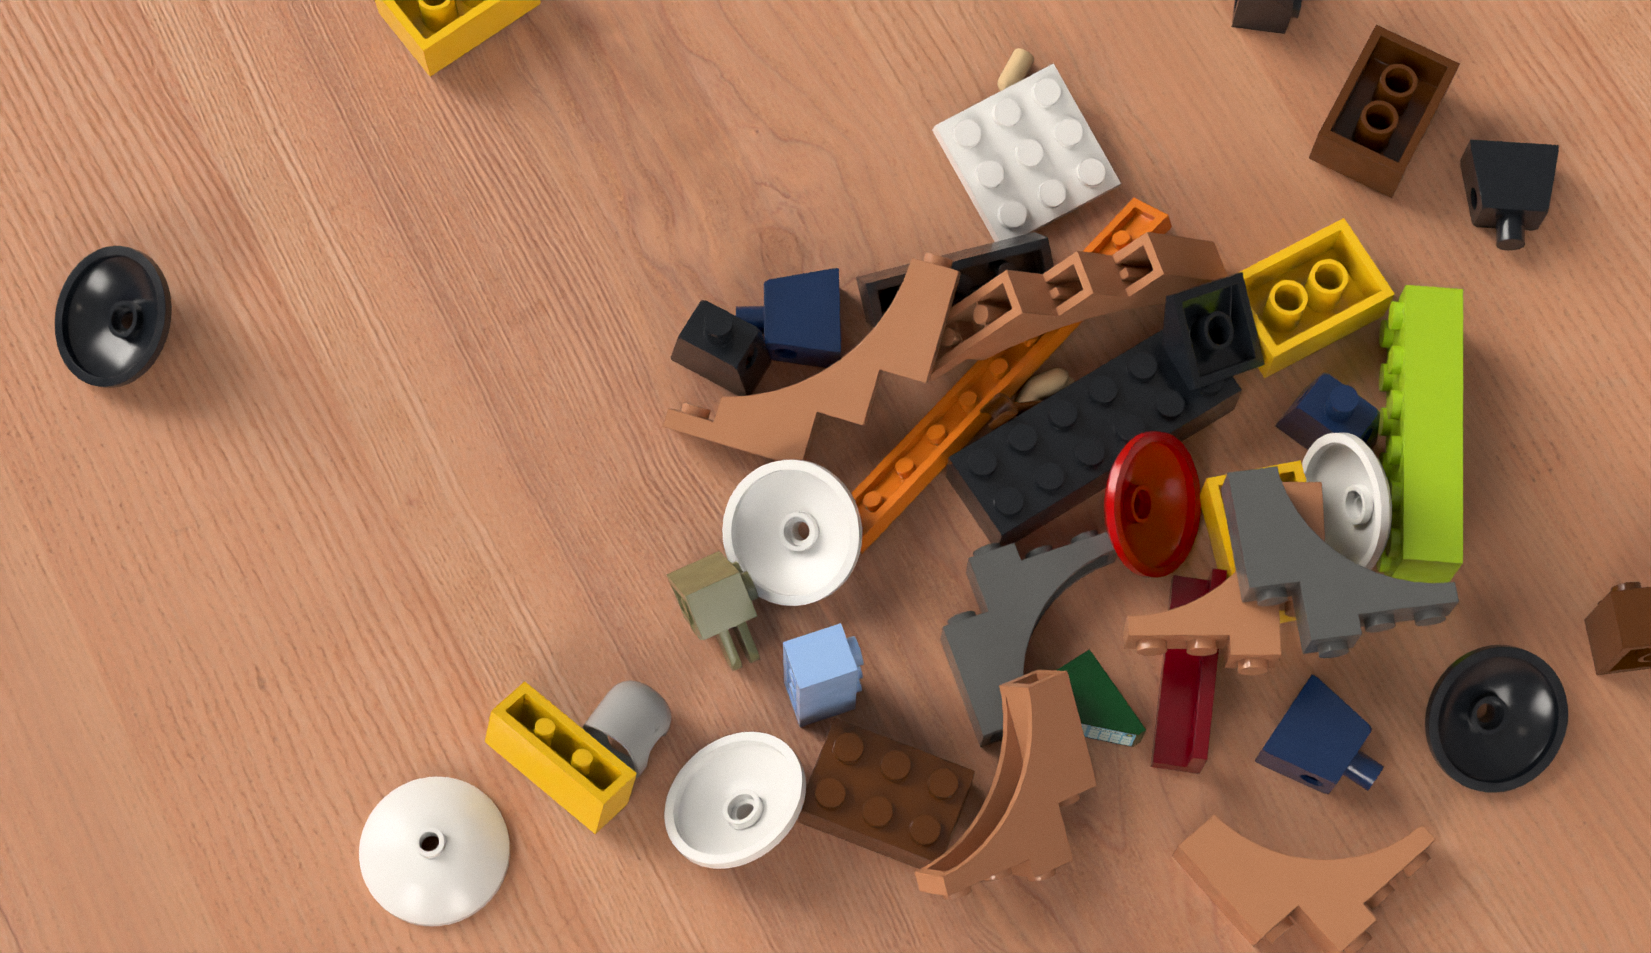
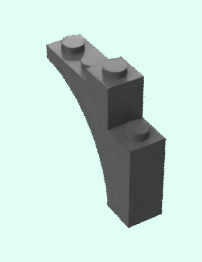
(1330, 594)
(1012, 599)

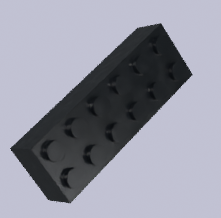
(1069, 441)

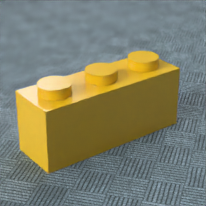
(560, 757)

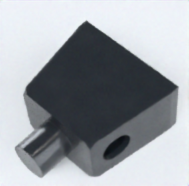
(1508, 187)
(717, 348)

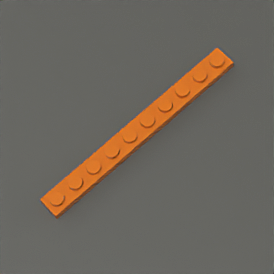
(957, 415)

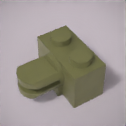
(716, 598)

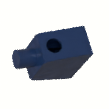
(800, 318)
(1329, 408)
(1320, 742)

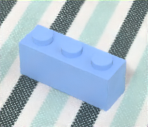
(822, 674)

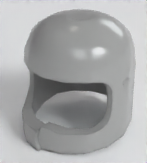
(634, 718)

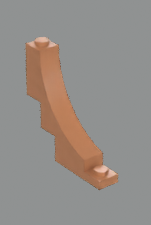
(1076, 289)
(786, 420)

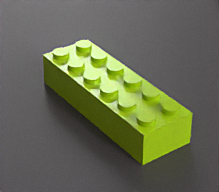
(1423, 433)

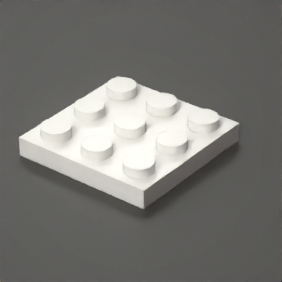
(1026, 155)

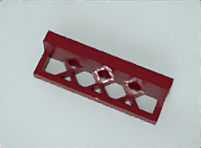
(1185, 691)

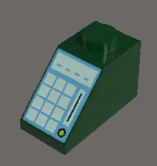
(1100, 704)

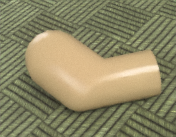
(1015, 69)
(1044, 385)

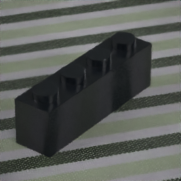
(977, 267)

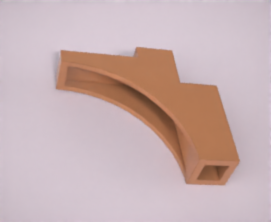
(1221, 619)
(1038, 771)
(1324, 896)

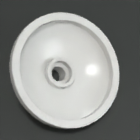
(1354, 496)
(765, 538)
(735, 800)
(454, 877)

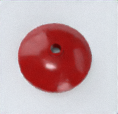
(1152, 504)

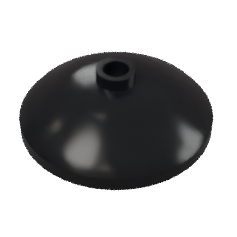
(113, 316)
(1514, 736)

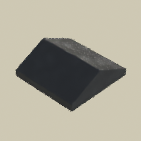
(1211, 332)

